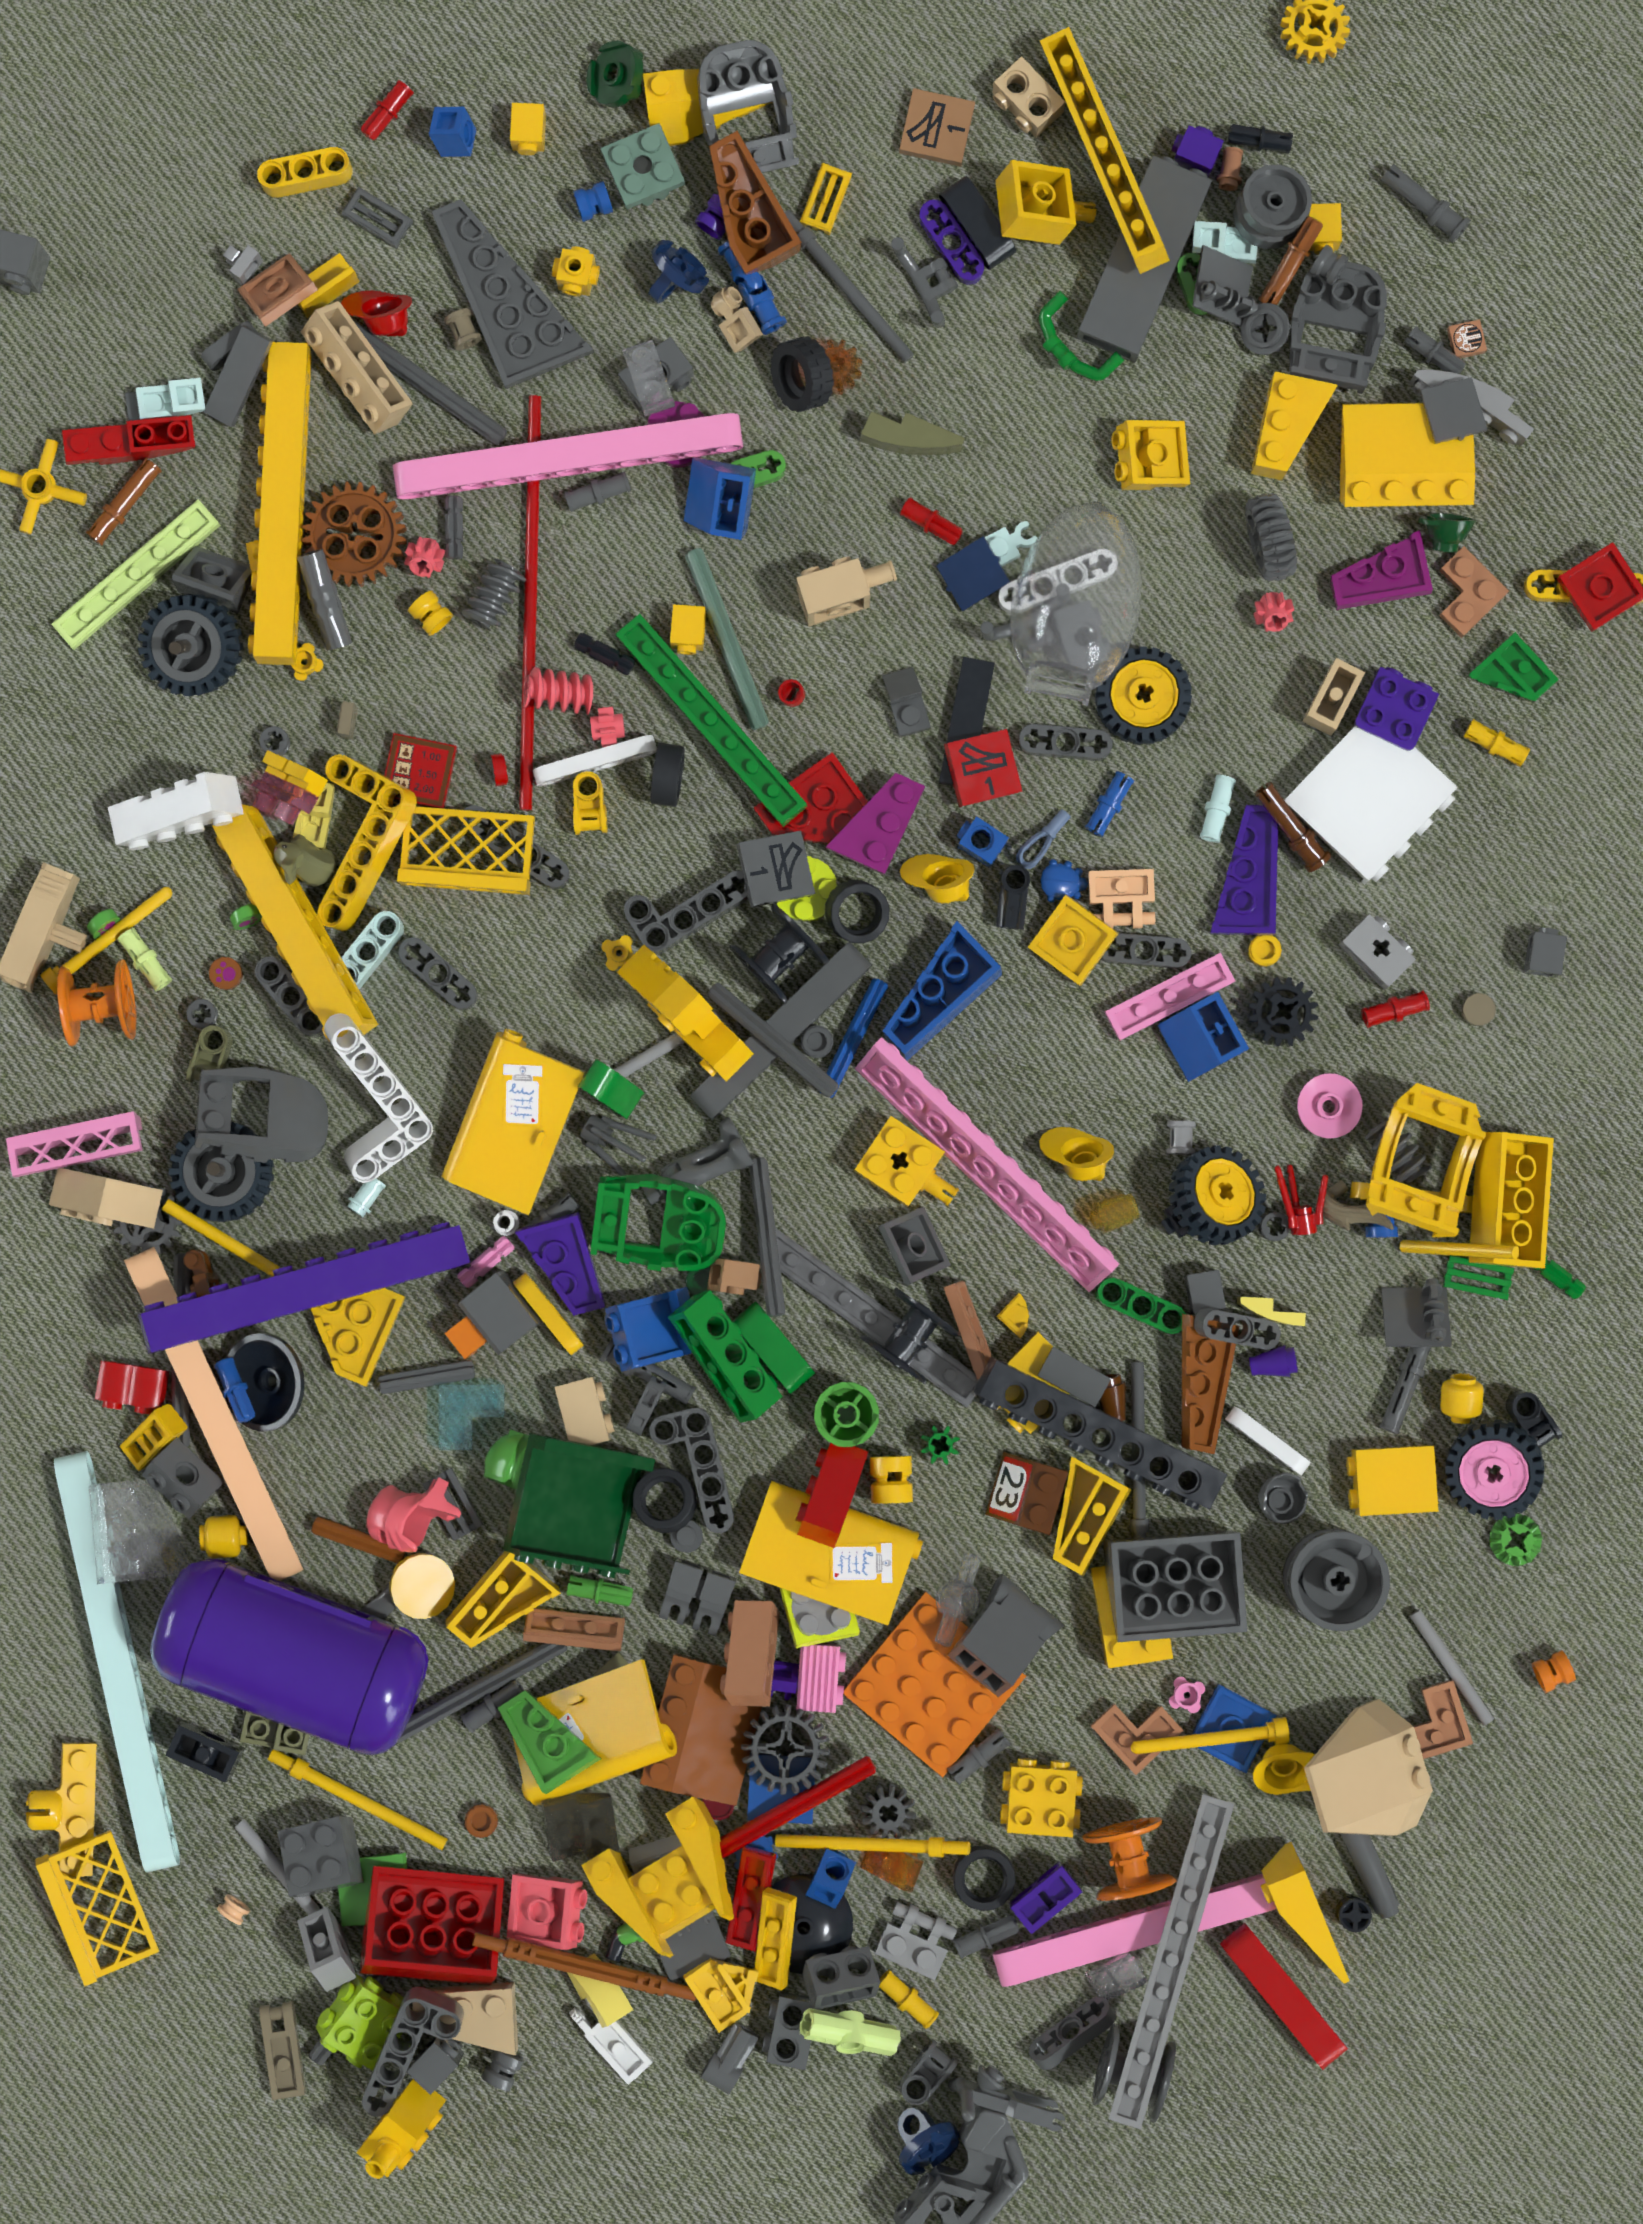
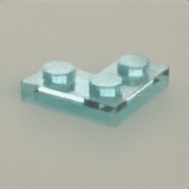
(458, 1407)

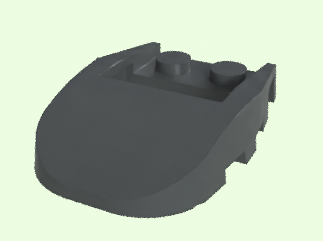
(744, 77)
(1352, 305)
(294, 1119)

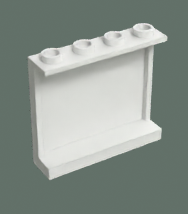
(1370, 800)

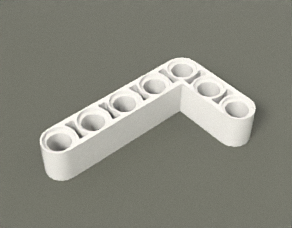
(385, 1092)

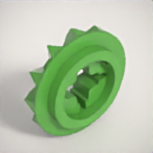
(1501, 1536)

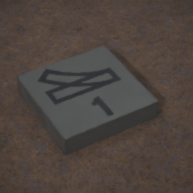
(775, 869)

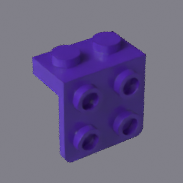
(1396, 708)

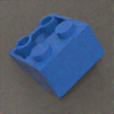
(719, 497)
(1203, 1036)

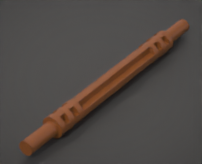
(583, 1966)

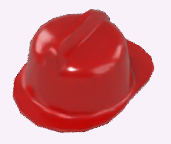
(380, 311)

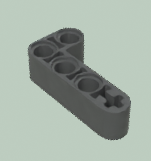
(691, 906)
(700, 1470)
(402, 2051)

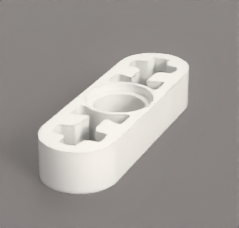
(1267, 1441)

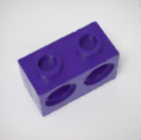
(1045, 1897)

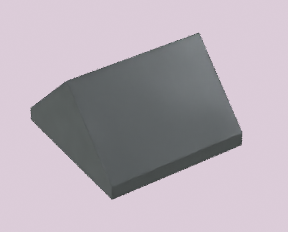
(213, 577)
(914, 1246)
(500, 1312)

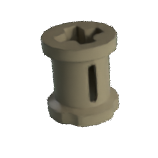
(462, 329)

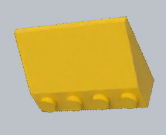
(1395, 462)

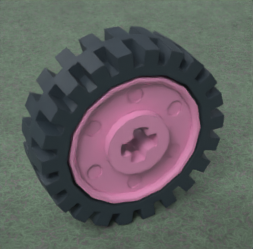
(1498, 1493)

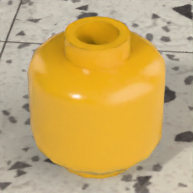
(1461, 1398)
(222, 1536)

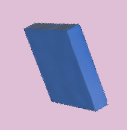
(1229, 1712)
(762, 1800)

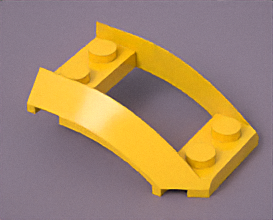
(1409, 1203)

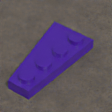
(1250, 886)

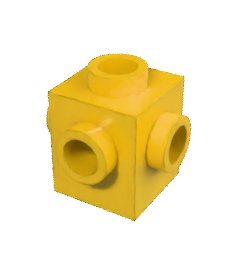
(580, 281)

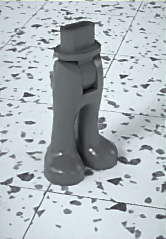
(700, 1166)

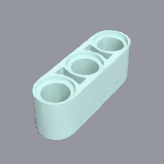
(382, 943)

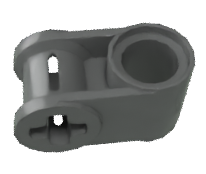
(928, 2072)

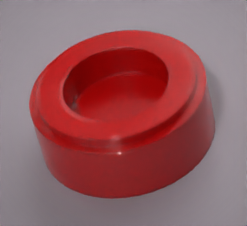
(499, 769)

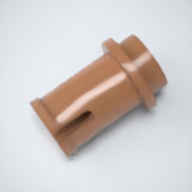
(1230, 169)

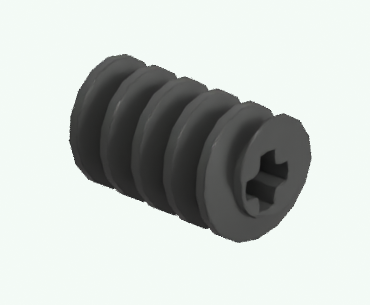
(493, 594)
(1404, 1161)

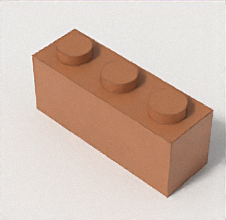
(750, 1653)

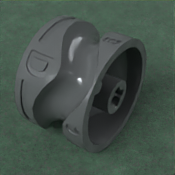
(1322, 1557)

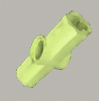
(850, 2032)

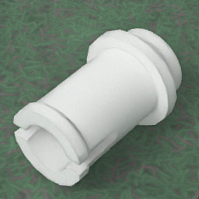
(514, 1222)

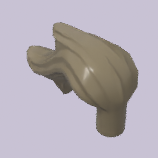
(1344, 1215)

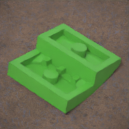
(355, 1897)

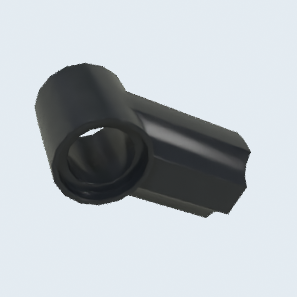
(1012, 901)

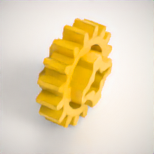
(1312, 41)

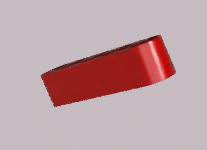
(1283, 1996)

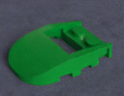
(690, 1229)

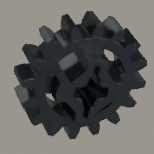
(1273, 999)

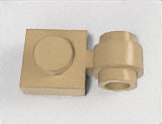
(739, 327)

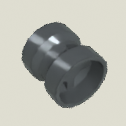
(502, 2070)

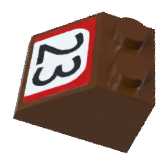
(1026, 1493)

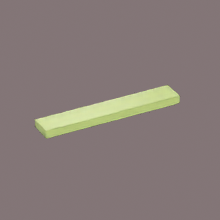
(135, 574)

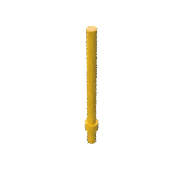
(300, 1769)
(934, 1846)

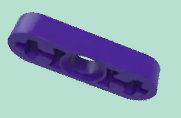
(932, 227)

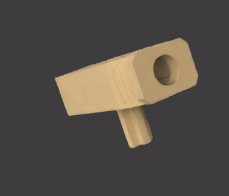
(40, 928)

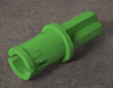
(599, 1591)

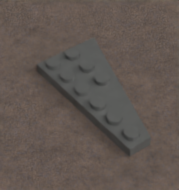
(513, 313)

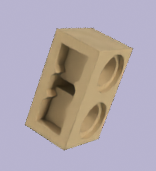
(1035, 93)

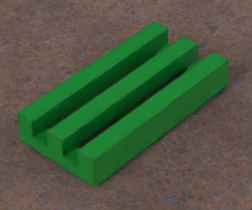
(1505, 1282)

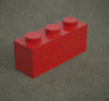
(830, 1493)

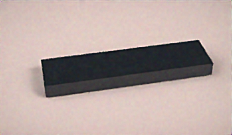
(968, 706)

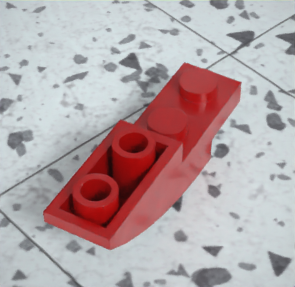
(129, 441)

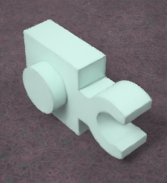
(1006, 545)

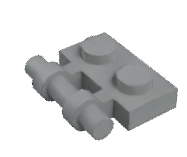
(910, 1949)

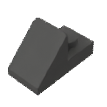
(906, 702)

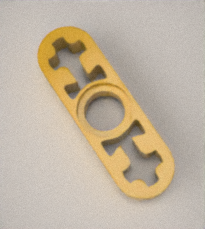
(548, 1313)

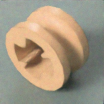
(233, 1909)

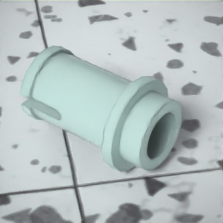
(365, 1197)

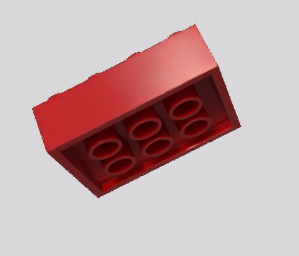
(426, 1925)

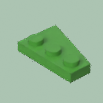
(545, 1742)

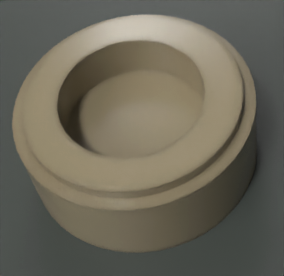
(1478, 1009)

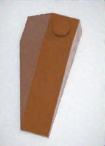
(751, 213)

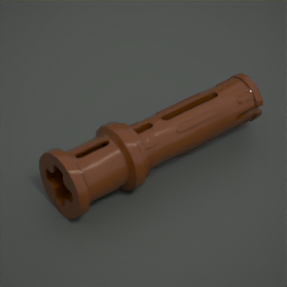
(1300, 838)

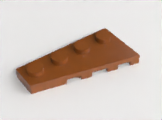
(1204, 1384)

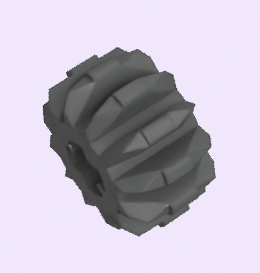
(887, 1800)

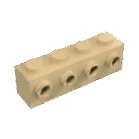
(356, 367)

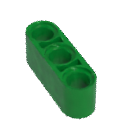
(611, 1089)
(1124, 1304)
(773, 1347)

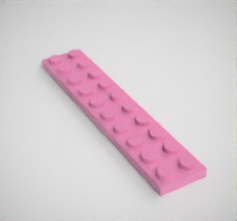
(986, 1165)

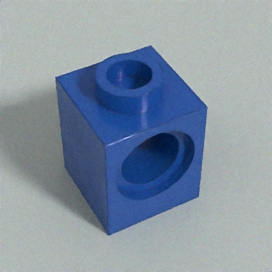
(452, 131)
(985, 855)
(823, 1887)

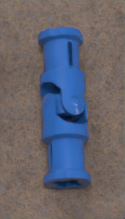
(749, 286)

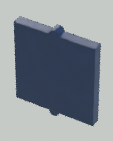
(973, 573)

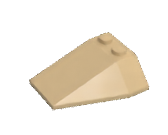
(1370, 1775)

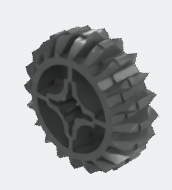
(1271, 537)
(757, 1748)

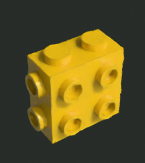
(1041, 1798)

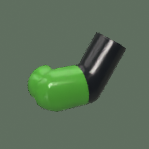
(620, 1937)

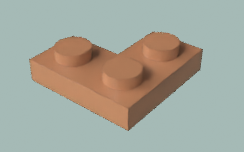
(1478, 590)
(1447, 1722)
(1121, 1733)

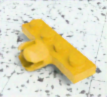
(70, 1806)

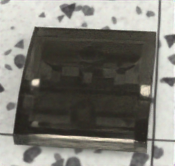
(579, 1825)

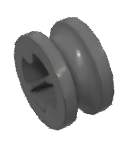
(265, 738)
(196, 1006)
(1265, 1230)

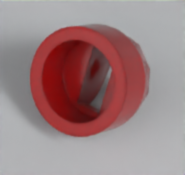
(787, 690)

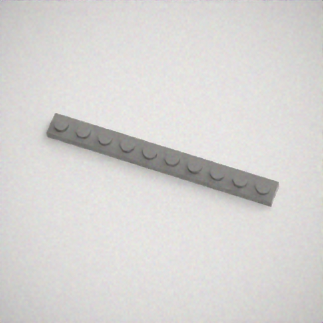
(1171, 1962)

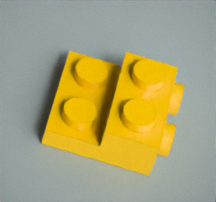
(1151, 454)

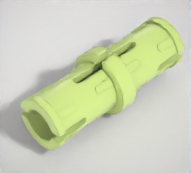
(144, 959)

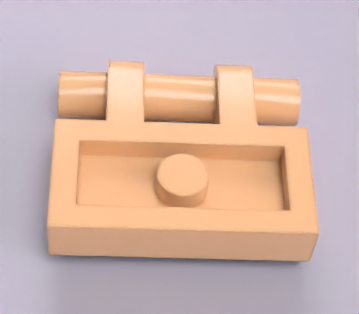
(1123, 887)

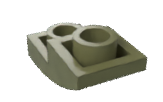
(267, 1733)

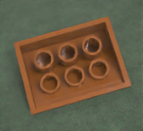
(705, 1733)

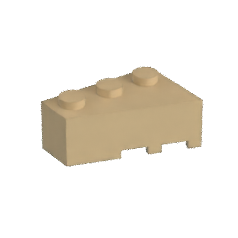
(104, 1199)
(488, 2014)

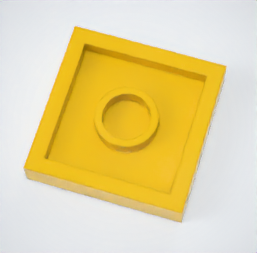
(1073, 940)

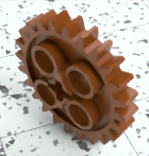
(359, 506)

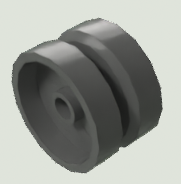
(1272, 206)

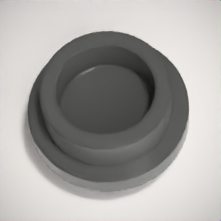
(687, 1538)

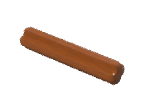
(355, 1539)

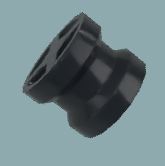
(1357, 1918)

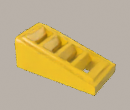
(167, 1423)

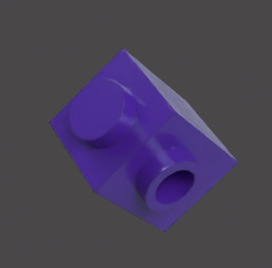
(1197, 149)

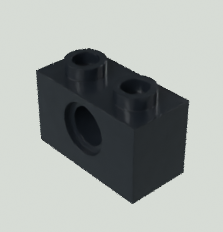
(205, 1751)

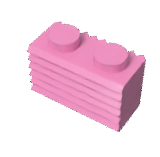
(818, 1678)

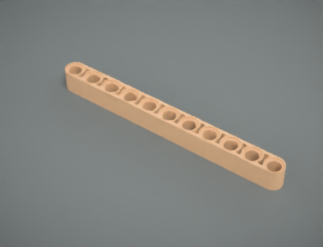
(219, 1428)

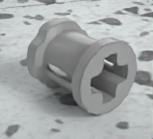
(1181, 1137)

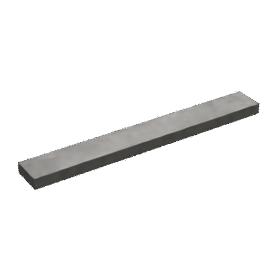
(871, 1317)

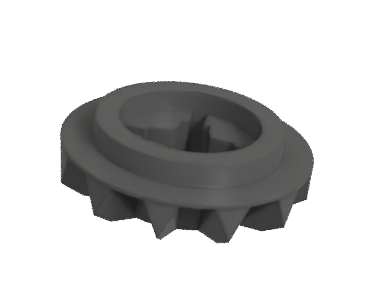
(1257, 341)

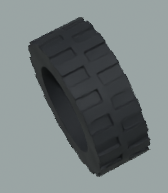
(816, 371)

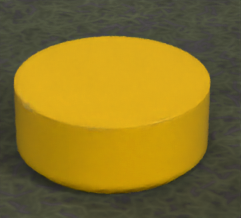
(1264, 950)

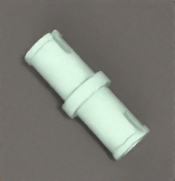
(1217, 808)

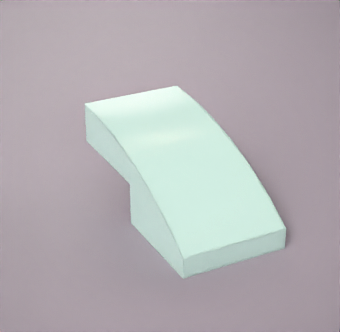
(1223, 239)
(170, 400)

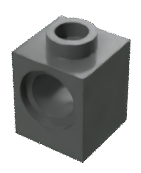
(1545, 953)
(1204, 1291)

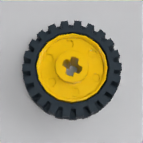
(1166, 705)
(1217, 1195)

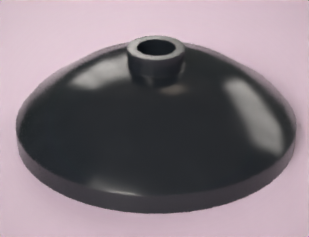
(260, 1361)
(829, 1927)

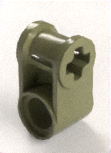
(206, 1057)

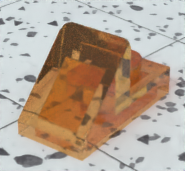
(894, 1867)

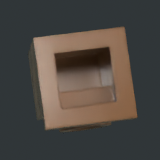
(733, 1276)

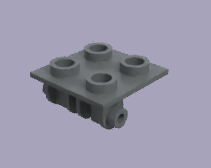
(1223, 287)
(1416, 1316)
(694, 1946)

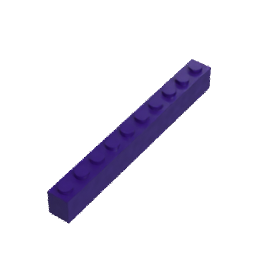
(303, 1288)

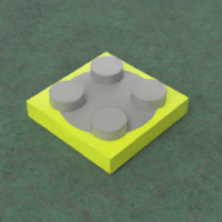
(815, 1621)

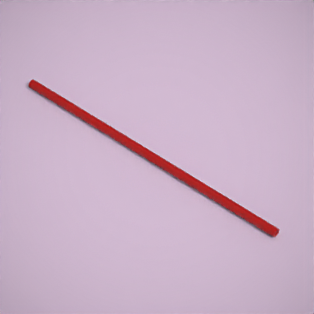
(530, 613)

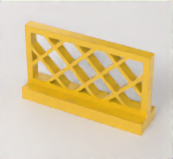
(463, 878)
(68, 1916)

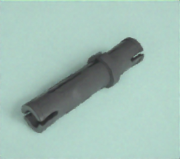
(1403, 1392)

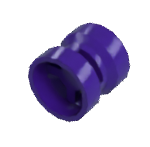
(712, 219)

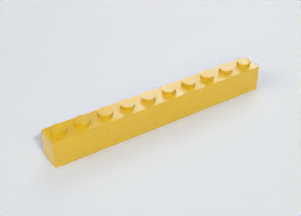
(281, 504)

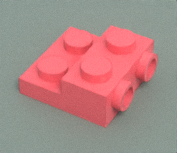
(546, 1911)

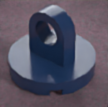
(678, 269)
(929, 2145)

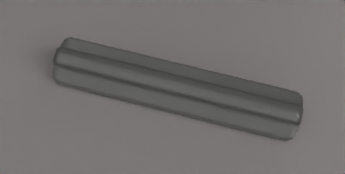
(426, 1377)

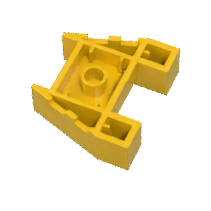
(685, 1013)
(673, 1888)

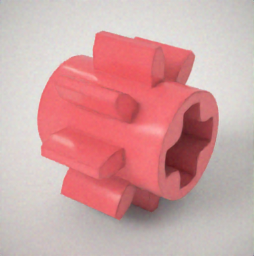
(424, 557)
(1274, 611)
(607, 726)

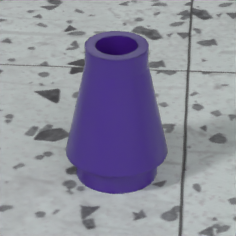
(1275, 1362)

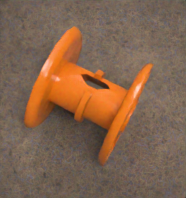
(78, 1006)
(1129, 1859)

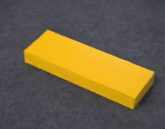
(775, 1938)

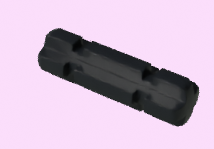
(604, 653)

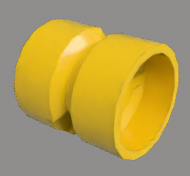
(891, 1491)

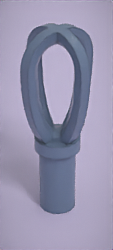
(1047, 831)

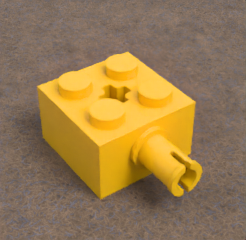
(1039, 203)
(921, 1161)
(401, 2130)

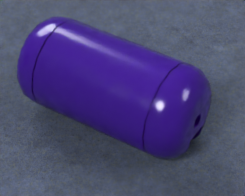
(289, 1656)

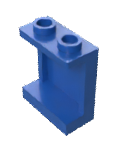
(644, 1331)

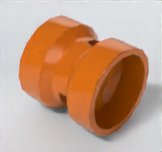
(1553, 1671)

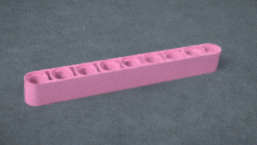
(1122, 1933)

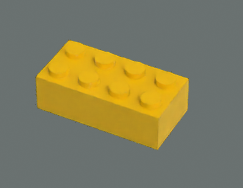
(1512, 1197)

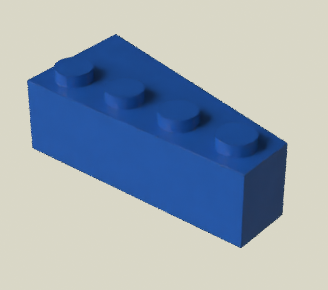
(942, 991)

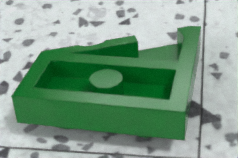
(1515, 670)

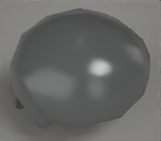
(1283, 1498)

